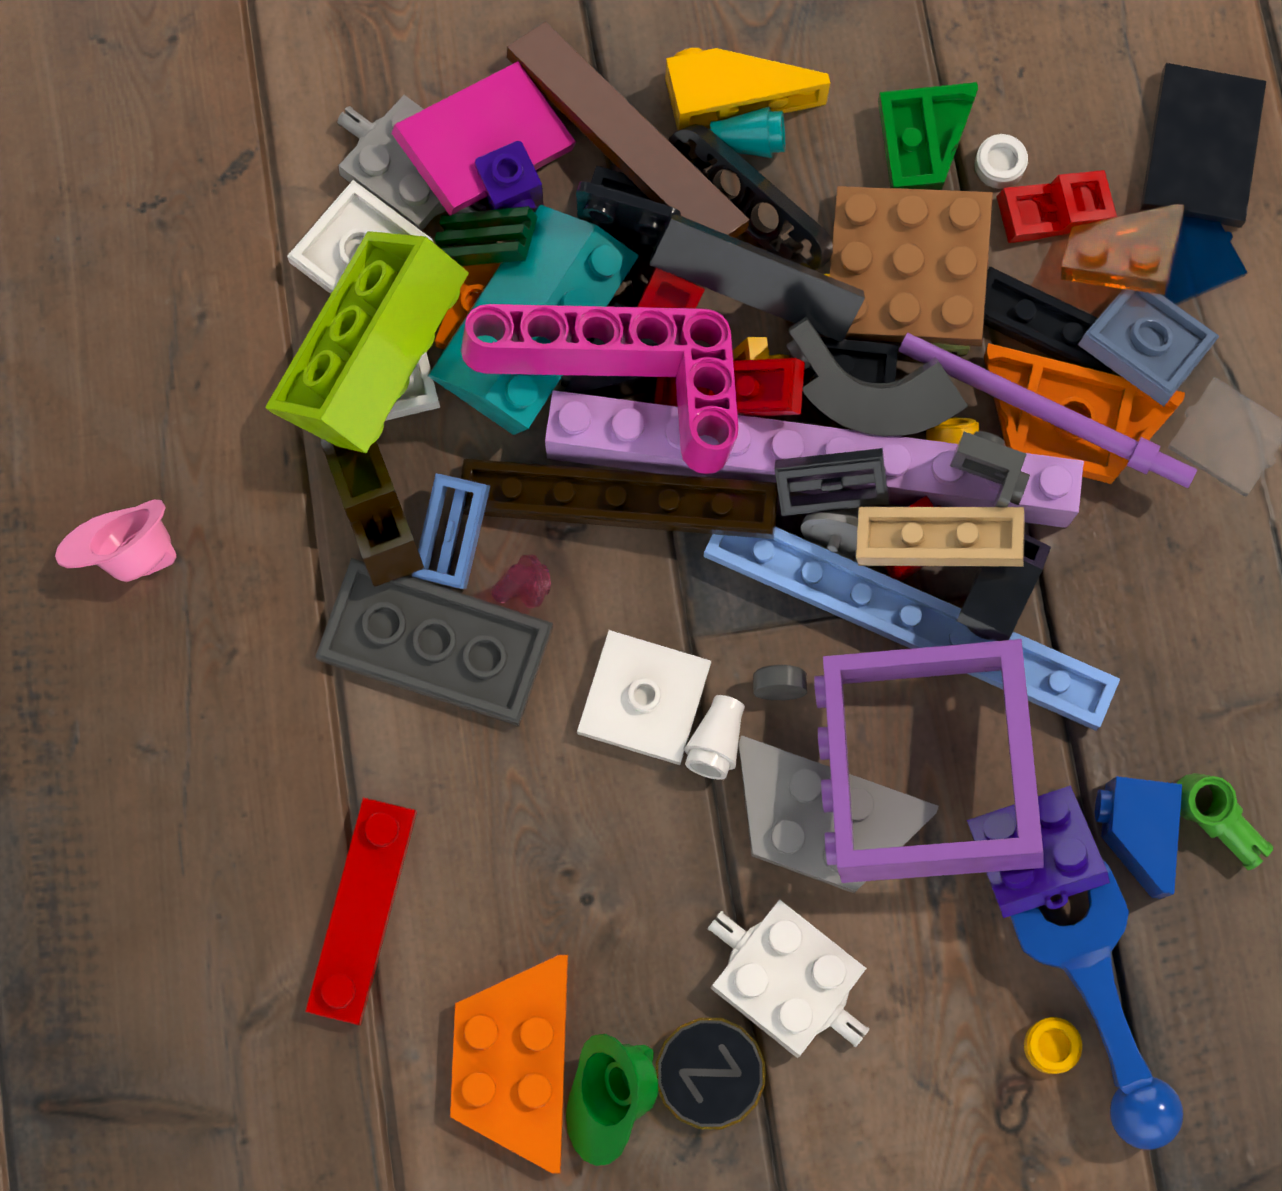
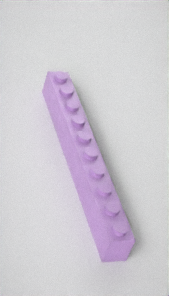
(648, 440)

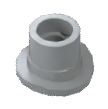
(833, 530)

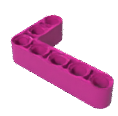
(621, 356)

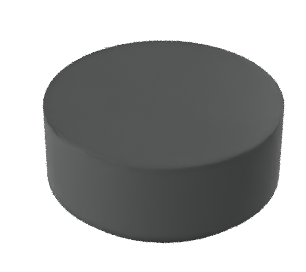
(780, 682)

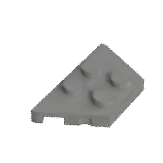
(789, 816)

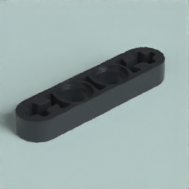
(754, 191)

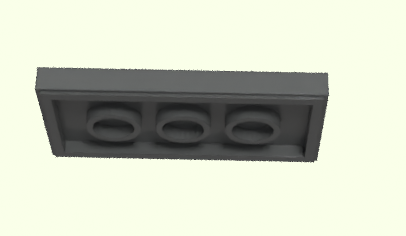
(436, 643)

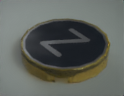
(710, 1073)

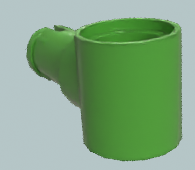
(1223, 818)

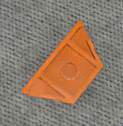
(1089, 392)
(514, 1062)

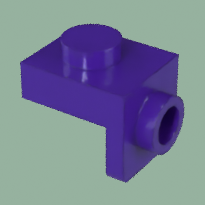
(510, 178)

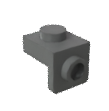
(992, 460)

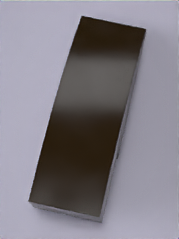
(373, 512)

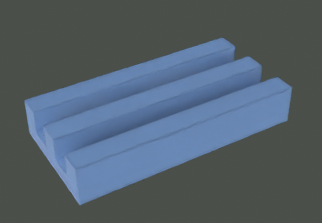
(471, 533)

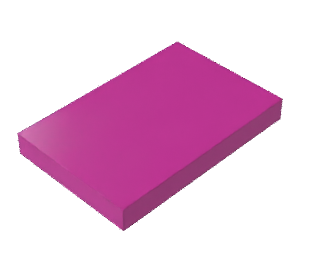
(475, 122)

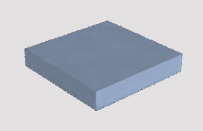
(1149, 342)

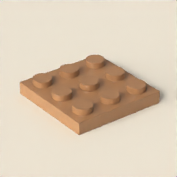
(916, 260)

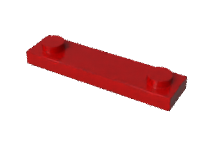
(361, 911)

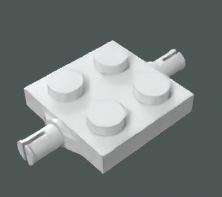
(788, 978)

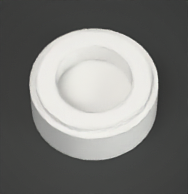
(1001, 161)

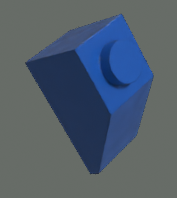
(1142, 829)

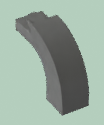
(879, 409)

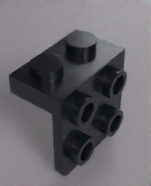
(622, 209)

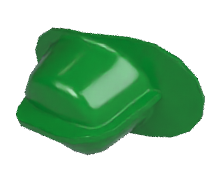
(608, 1095)

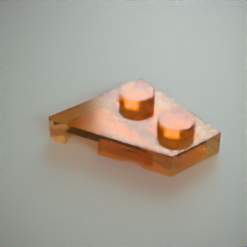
(1125, 250)

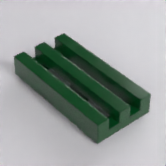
(487, 229)

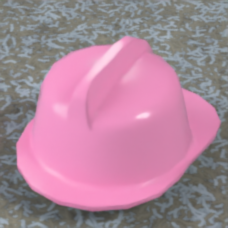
(121, 543)

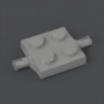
(385, 168)

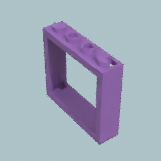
(930, 859)

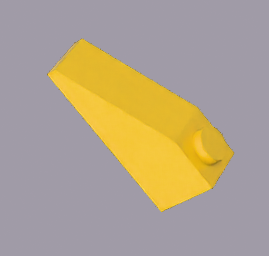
(727, 84)

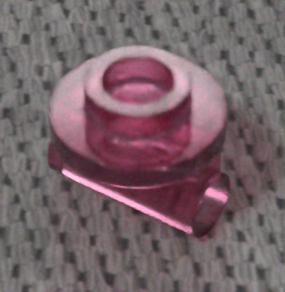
(525, 579)

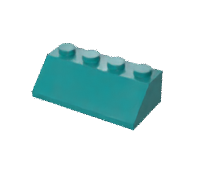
(565, 266)

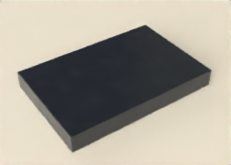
(1204, 144)

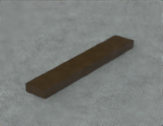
(625, 498)

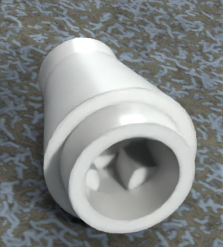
(715, 741)

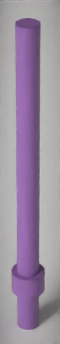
(1141, 454)

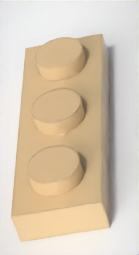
(940, 536)

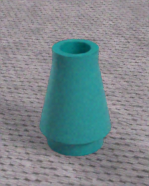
(753, 133)

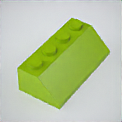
(368, 339)

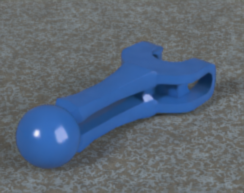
(1143, 1107)

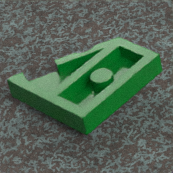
(923, 132)

